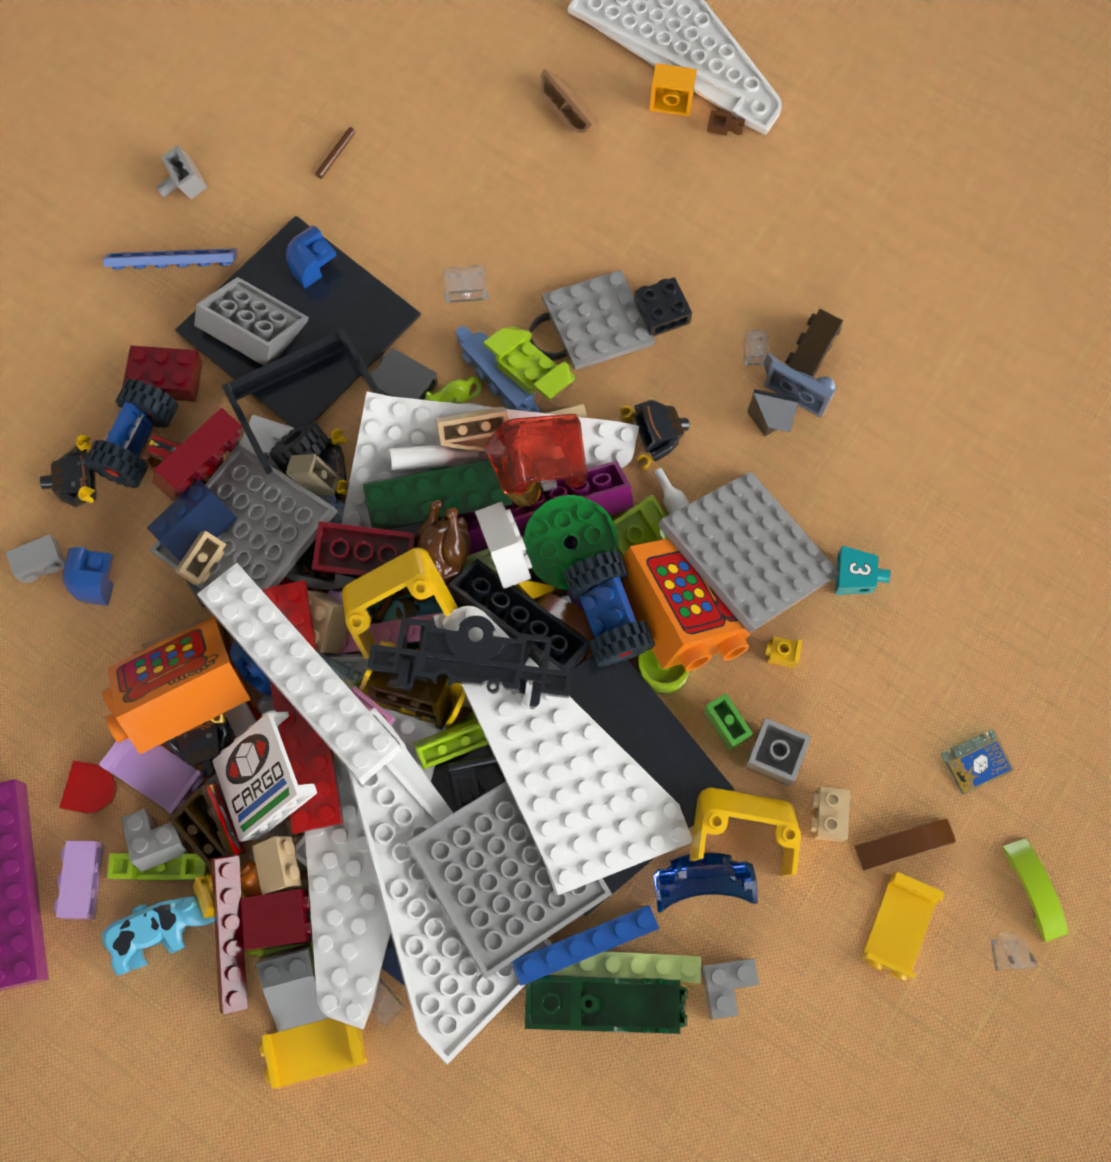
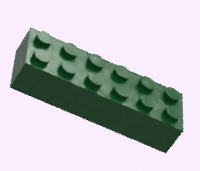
(408, 497)

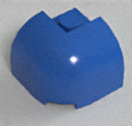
(307, 254)
(87, 575)
(249, 669)

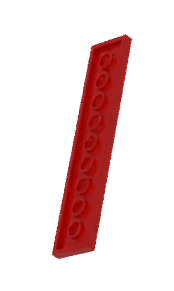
(307, 752)

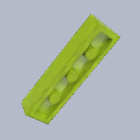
(450, 743)

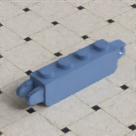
(486, 369)

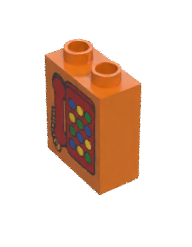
(679, 607)
(173, 687)

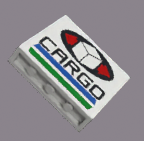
(259, 779)

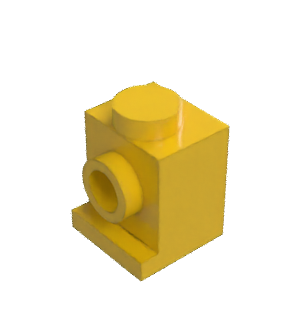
(788, 659)

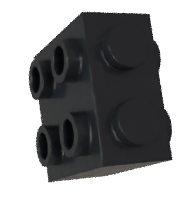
(663, 306)

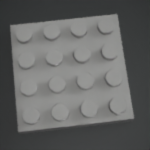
(597, 320)

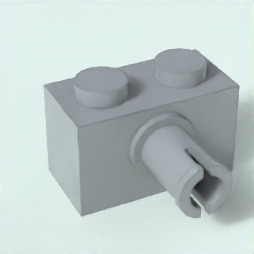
(183, 174)

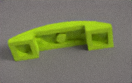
(179, 869)
(1038, 888)

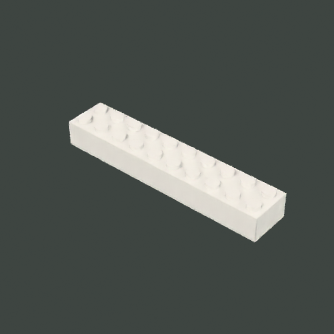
(300, 673)

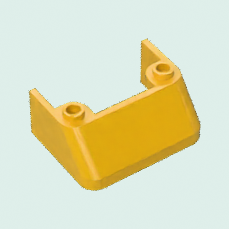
(410, 569)
(717, 805)

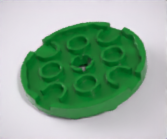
(563, 518)

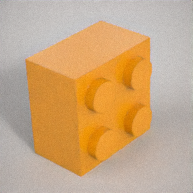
(672, 89)

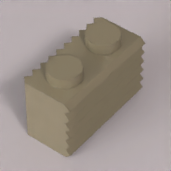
(313, 474)

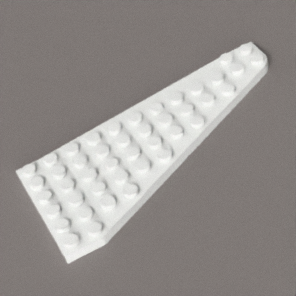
(692, 37)
(410, 422)
(572, 782)
(346, 901)
(440, 977)

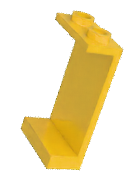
(900, 926)
(311, 1051)

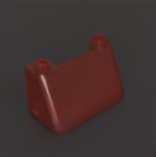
(538, 451)

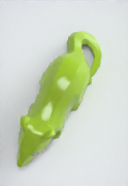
(456, 391)

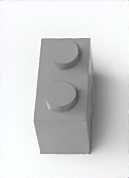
(36, 559)

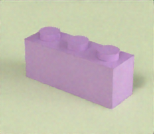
(79, 880)

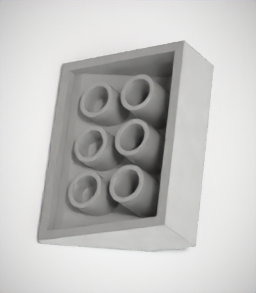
(249, 320)

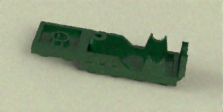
(606, 1004)

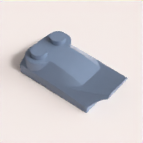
(812, 392)

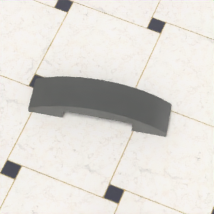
(318, 582)

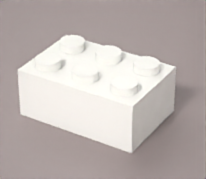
(504, 544)

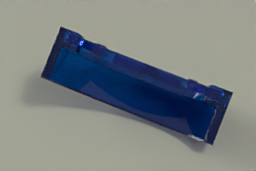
(708, 876)

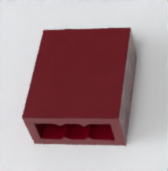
(276, 920)

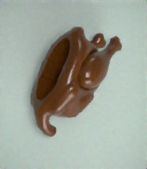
(445, 542)

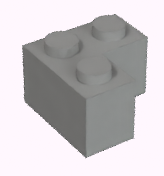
(151, 844)
(720, 983)

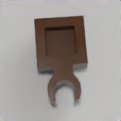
(721, 123)

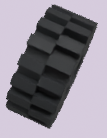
(302, 440)

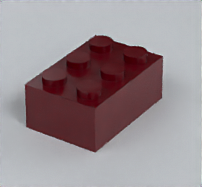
(167, 368)

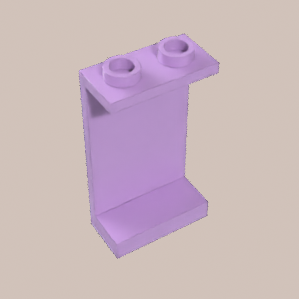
(154, 773)

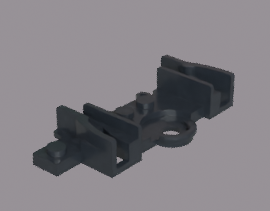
(470, 662)

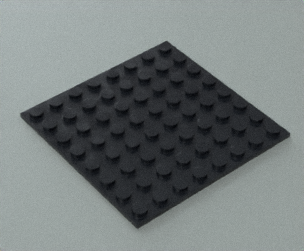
(339, 300)
(642, 727)

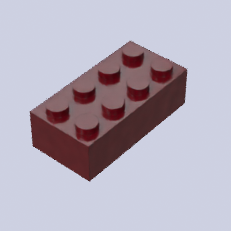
(197, 454)
(357, 549)

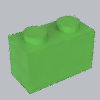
(727, 722)

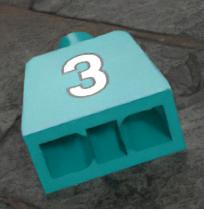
(858, 572)

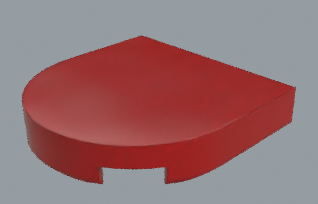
(88, 788)

